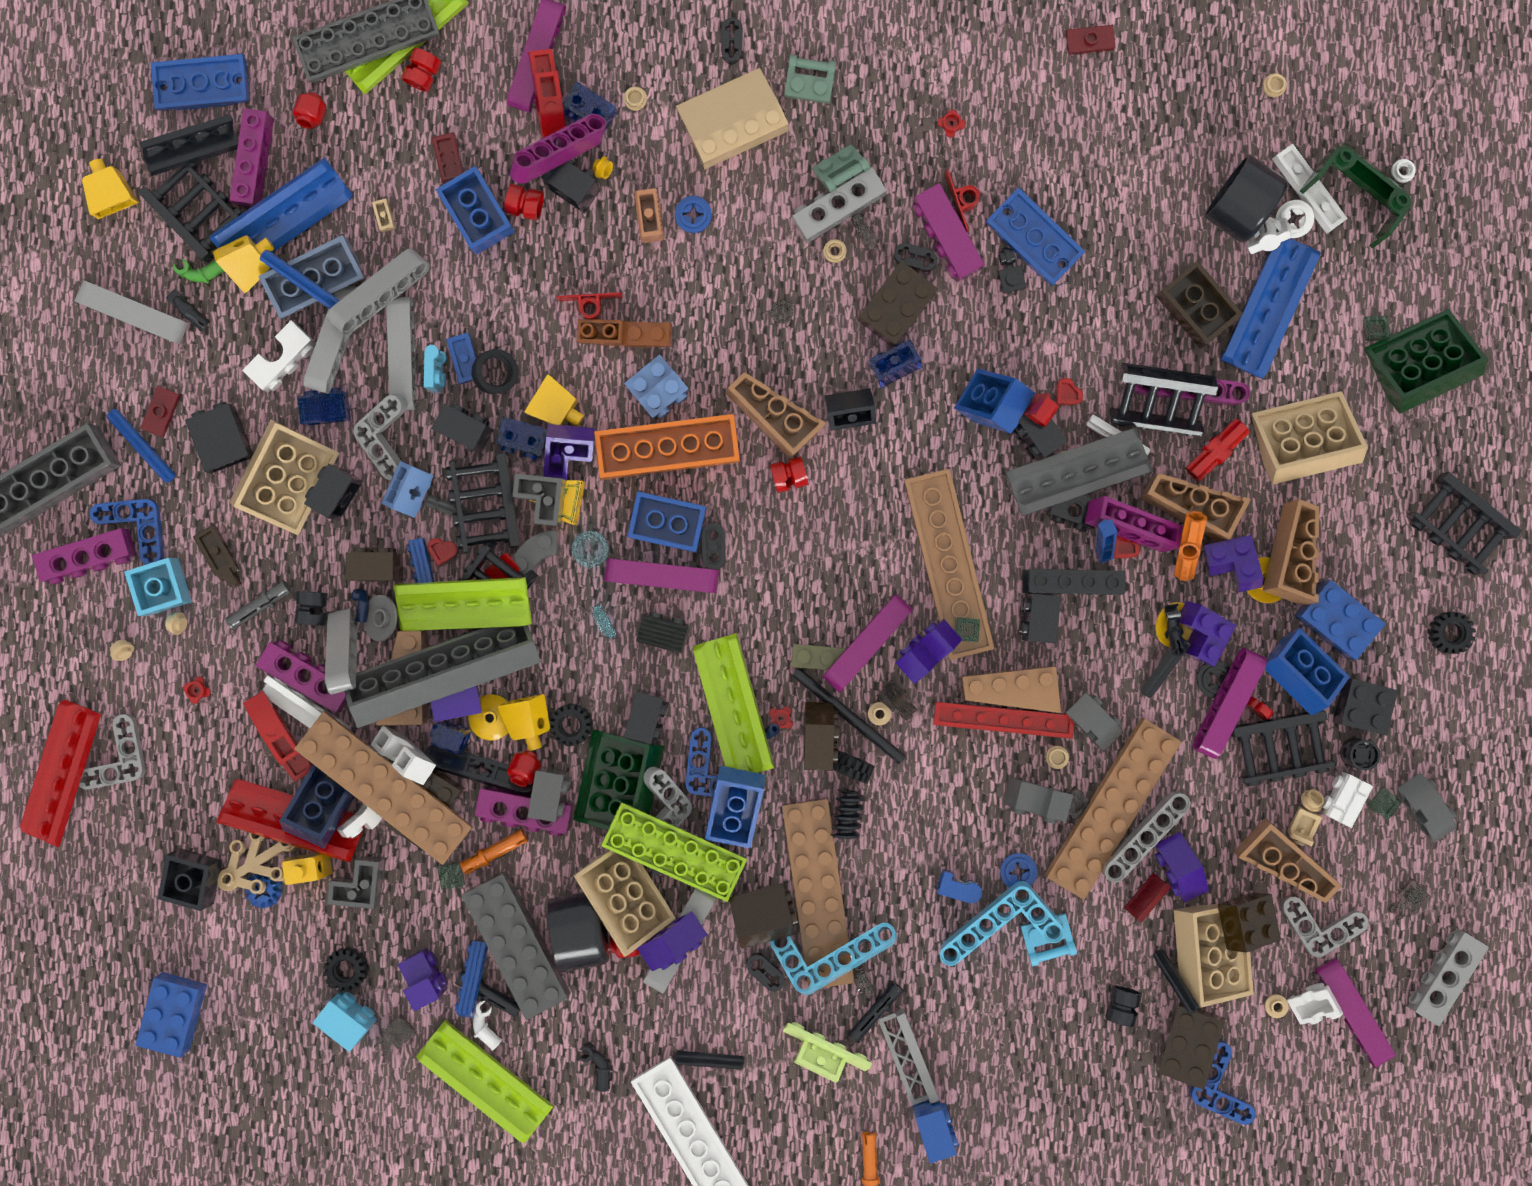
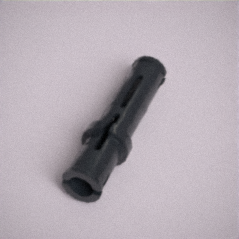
(494, 997)
(875, 1012)

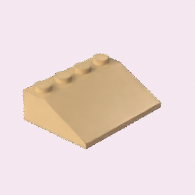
(732, 118)
(1308, 437)
(281, 476)
(624, 899)
(1203, 960)

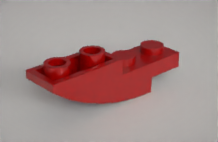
(547, 92)
(277, 735)

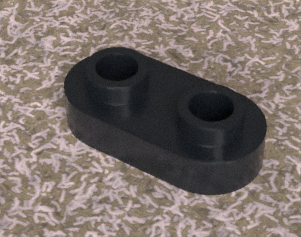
(714, 546)

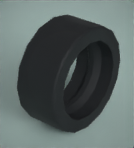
(511, 366)

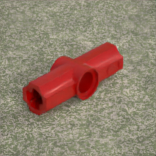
(1218, 450)

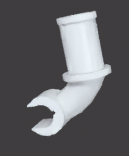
(481, 1028)

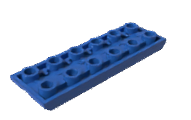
(289, 208)
(1270, 307)

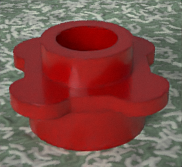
(951, 116)
(189, 689)
(785, 713)

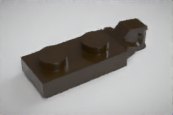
(218, 555)

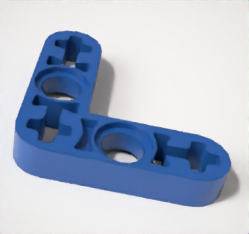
(143, 521)
(700, 772)
(1211, 1087)

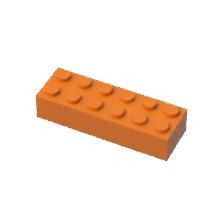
(667, 447)

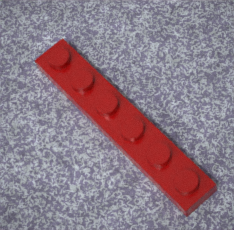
(1003, 720)

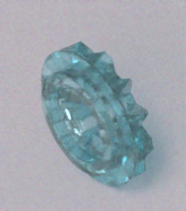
(579, 546)
(603, 622)

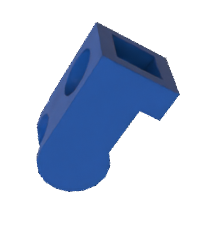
(964, 891)

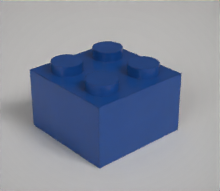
(935, 1132)

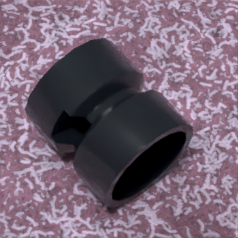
(310, 599)
(1360, 754)
(1123, 1006)

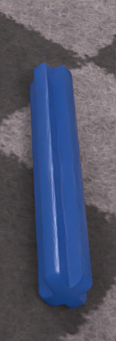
(298, 279)
(140, 445)

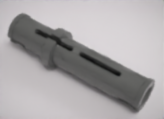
(265, 600)

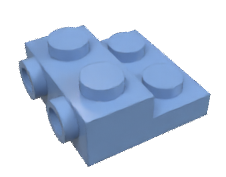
(657, 387)

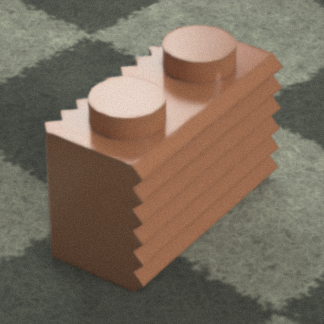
(649, 215)

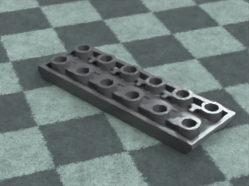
(364, 37)
(1079, 471)

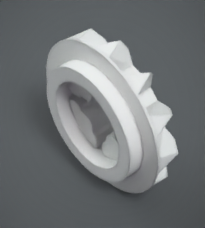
(1297, 207)

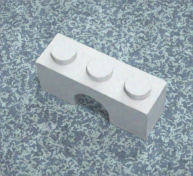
(295, 345)
(406, 755)

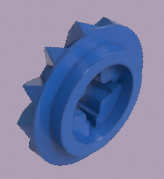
(702, 208)
(1025, 862)
(273, 888)

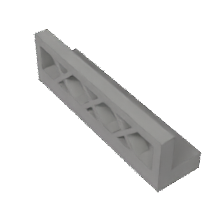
(918, 1060)

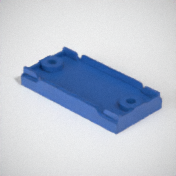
(200, 82)
(1035, 237)

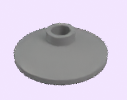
(381, 618)

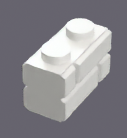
(1346, 799)

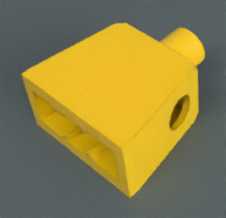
(106, 190)
(242, 260)
(554, 404)
(526, 719)

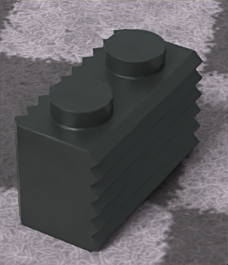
(662, 633)

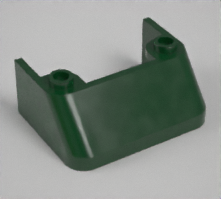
(1369, 179)

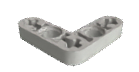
(375, 431)
(125, 758)
(670, 810)
(1315, 934)

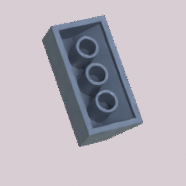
(329, 266)

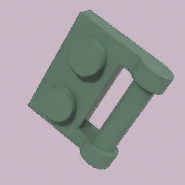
(807, 86)
(840, 167)

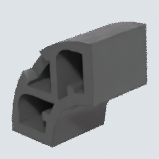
(536, 550)
(1095, 722)
(1038, 799)
(1427, 807)

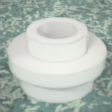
(1408, 166)

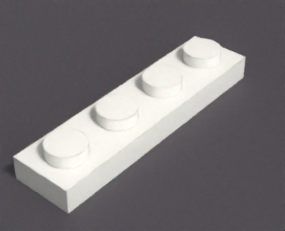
(1317, 197)

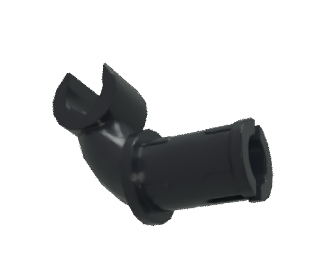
(187, 310)
(1174, 632)
(602, 1066)

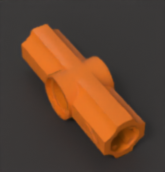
(1192, 535)

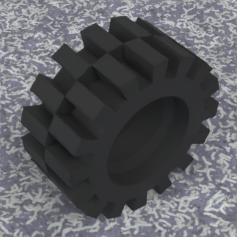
(1463, 639)
(558, 731)
(853, 767)
(339, 981)

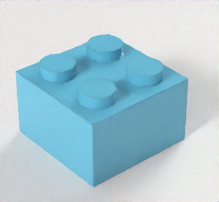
(158, 586)
(345, 1020)

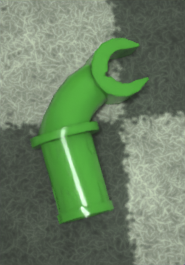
(201, 275)

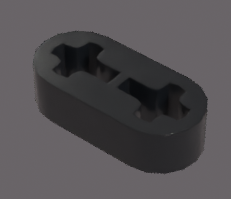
(726, 40)
(916, 251)
(769, 968)

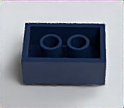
(316, 808)

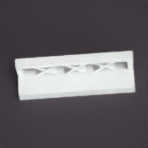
(294, 702)

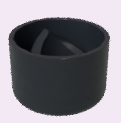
(1247, 199)
(577, 933)

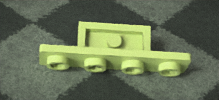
(822, 1056)

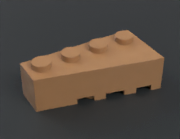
(774, 414)
(1180, 497)
(1294, 554)
(407, 643)
(1020, 688)
(1286, 861)

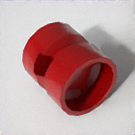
(421, 69)
(524, 202)
(789, 474)

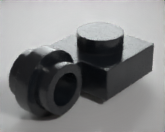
(1011, 277)

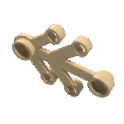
(252, 864)

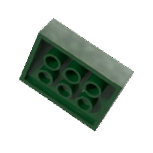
(1426, 361)
(614, 776)

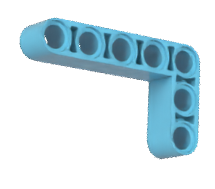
(999, 919)
(832, 959)

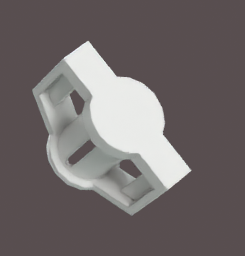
(1270, 238)

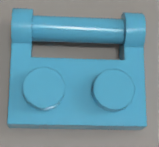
(433, 369)
(1033, 939)

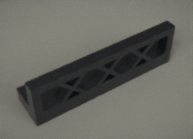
(189, 147)

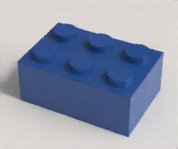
(475, 210)
(994, 400)
(667, 522)
(1340, 620)
(1306, 671)
(735, 807)
(171, 1014)

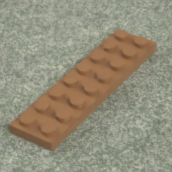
(947, 556)
(383, 788)
(1112, 808)
(816, 884)

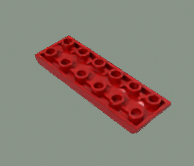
(60, 772)
(259, 811)

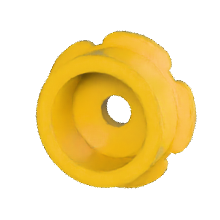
(602, 167)

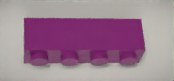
(948, 232)

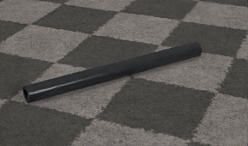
(849, 716)

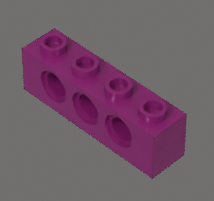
(251, 158)
(1135, 524)
(48, 562)
(272, 663)
(487, 811)

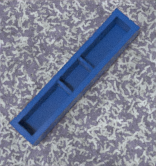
(1105, 540)
(420, 560)
(471, 979)

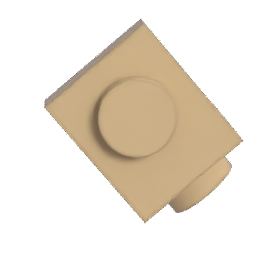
(1304, 826)

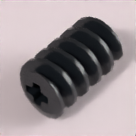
(848, 814)

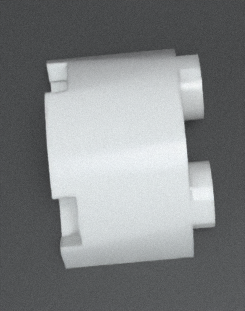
(1314, 1004)

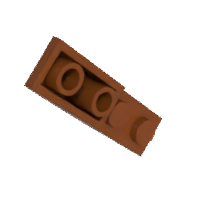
(624, 333)

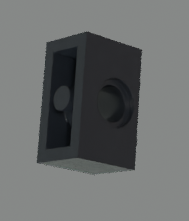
(1060, 513)

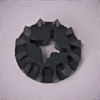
(1204, 678)

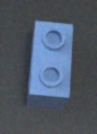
(407, 489)

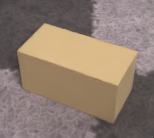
(384, 215)

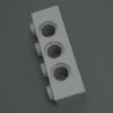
(811, 229)
(1459, 974)

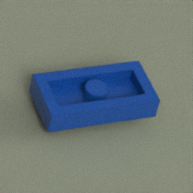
(462, 355)

